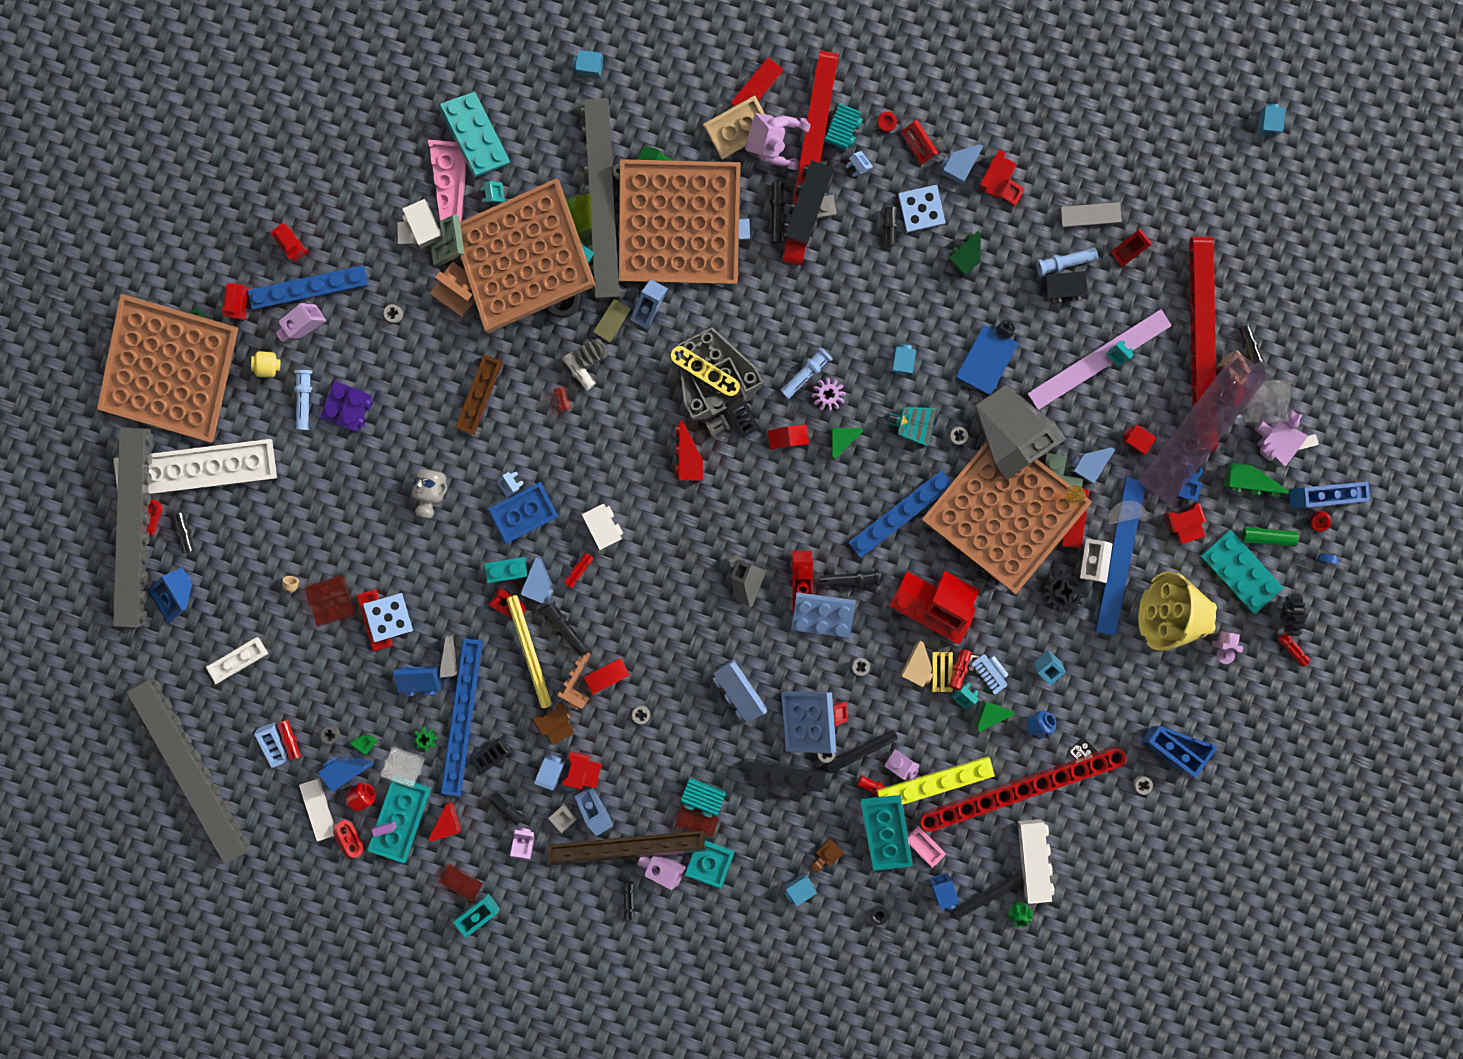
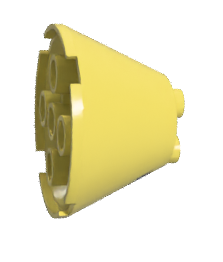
(1174, 612)

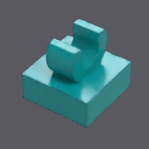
(493, 192)
(1119, 353)
(965, 697)

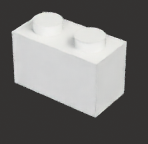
(422, 223)
(602, 526)
(1096, 560)

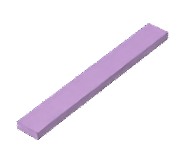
(1097, 360)

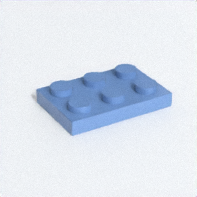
(823, 615)

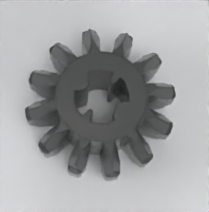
(590, 353)

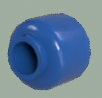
(1041, 725)

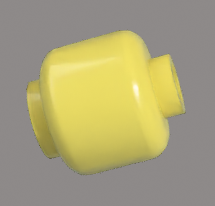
(265, 364)

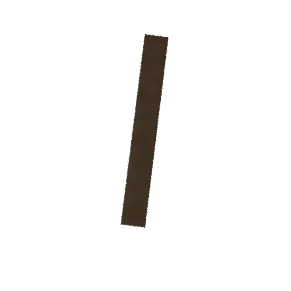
(626, 848)

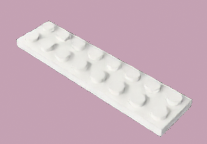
(210, 466)

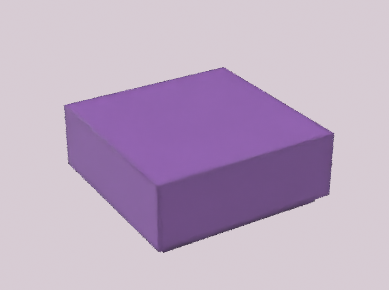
(384, 828)

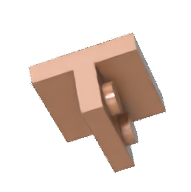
(454, 289)

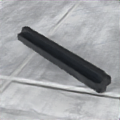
(861, 751)
(987, 895)

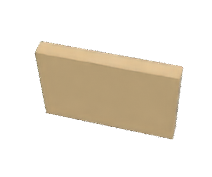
(732, 128)

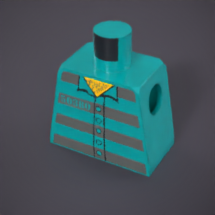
(914, 424)

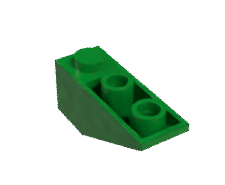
(1250, 478)

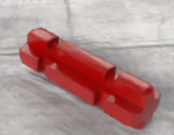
(578, 570)
(1294, 650)

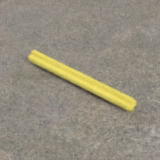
(529, 651)

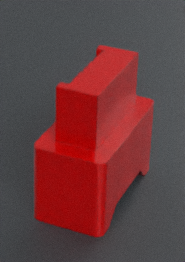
(289, 242)
(235, 301)
(1187, 523)
(582, 771)

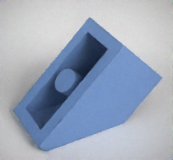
(960, 163)
(648, 303)
(1091, 464)
(538, 583)
(550, 772)
(593, 811)

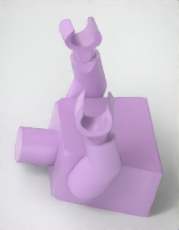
(767, 138)
(1281, 439)

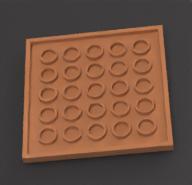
(679, 221)
(524, 256)
(167, 368)
(1003, 522)

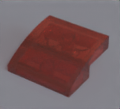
(330, 600)

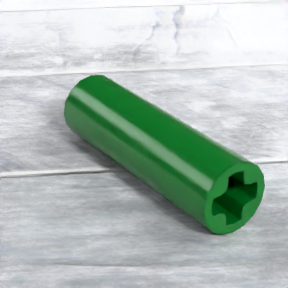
(1270, 537)

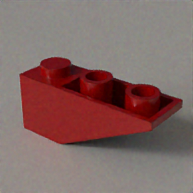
(690, 461)
(801, 574)

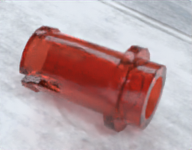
(562, 398)

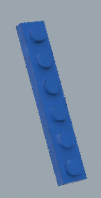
(308, 287)
(900, 514)

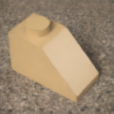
(918, 666)

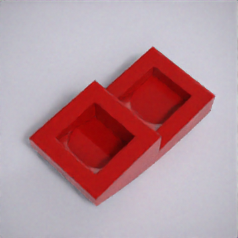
(606, 676)

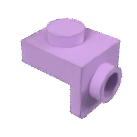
(902, 766)
(522, 844)

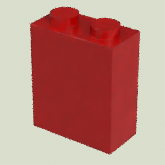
(951, 601)

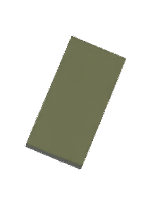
(612, 320)

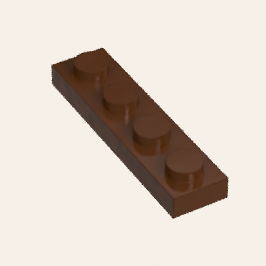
(479, 394)

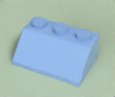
(739, 692)

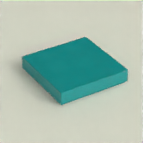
(710, 865)

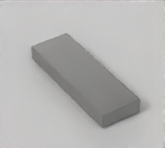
(1090, 215)

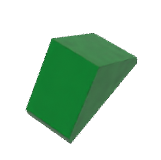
(842, 438)
(991, 714)

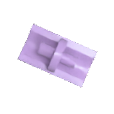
(1228, 644)

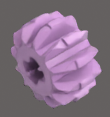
(831, 401)

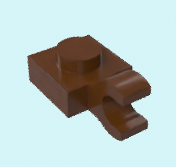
(828, 853)

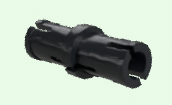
(1250, 344)
(183, 532)

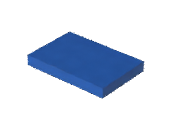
(986, 360)
(523, 512)

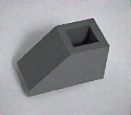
(746, 582)

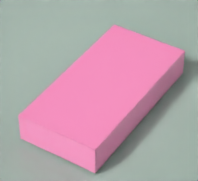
(925, 846)

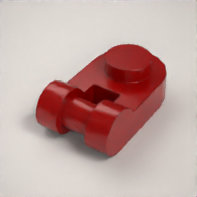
(155, 510)
(501, 593)

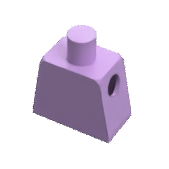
(300, 321)
(669, 874)

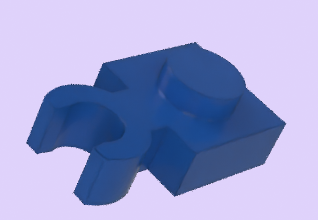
(1192, 487)

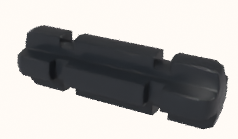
(629, 900)

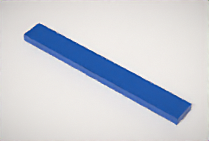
(1119, 563)
(462, 717)

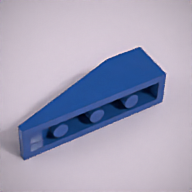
(1329, 495)

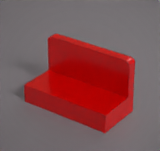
(996, 174)

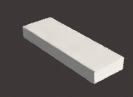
(237, 660)
(317, 809)

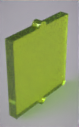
(581, 211)

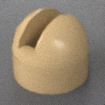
(290, 584)

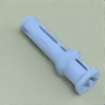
(1058, 262)
(812, 366)
(303, 389)

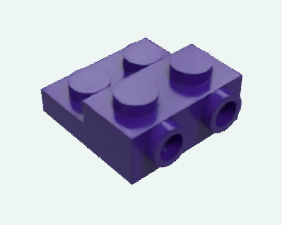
(347, 406)

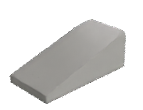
(448, 663)

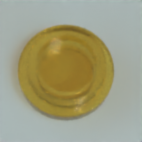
(1075, 494)

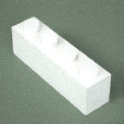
(1034, 861)

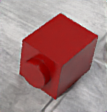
(1138, 439)

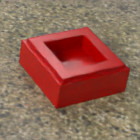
(1011, 192)

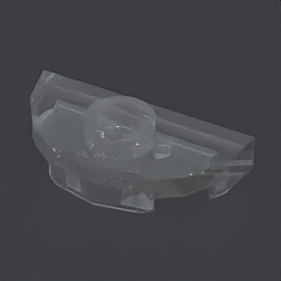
(1126, 511)

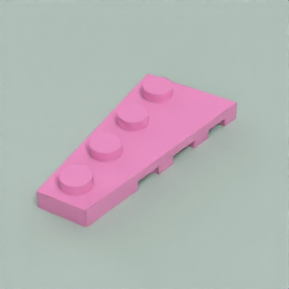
(449, 177)

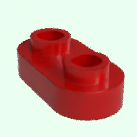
(347, 839)

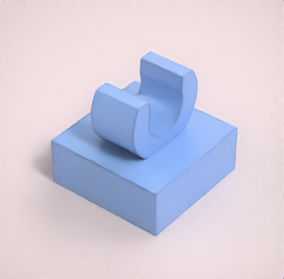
(860, 162)
(508, 484)

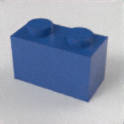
(944, 891)

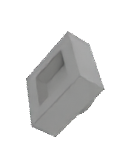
(827, 207)
(562, 818)

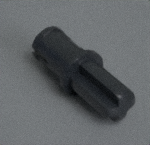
(890, 226)
(506, 808)

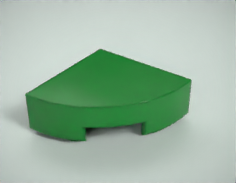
(364, 743)

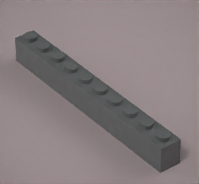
(601, 187)
(132, 527)
(189, 771)

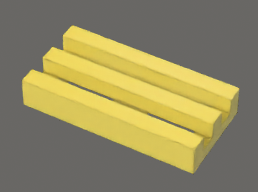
(942, 688)

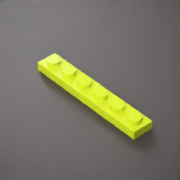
(940, 781)

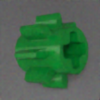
(428, 734)
(1020, 914)

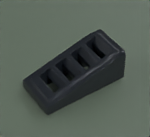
(736, 403)
(503, 746)

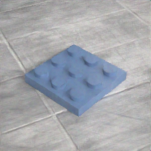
(808, 722)

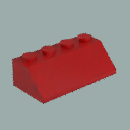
(912, 599)

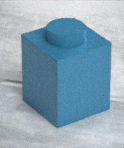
(588, 63)
(1271, 120)
(903, 359)
(1049, 667)
(800, 890)

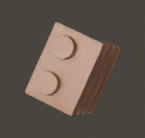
(575, 698)

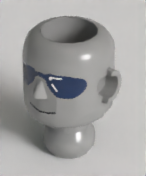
(428, 489)

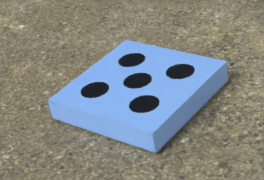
(921, 208)
(387, 617)

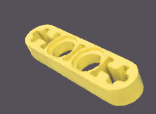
(706, 369)

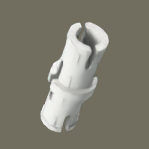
(578, 372)

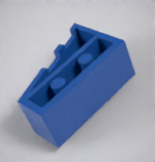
(1180, 751)

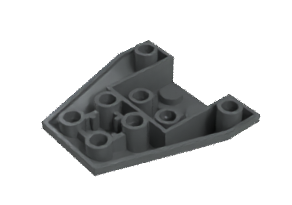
(703, 399)
(1015, 431)

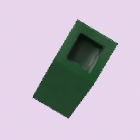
(967, 256)

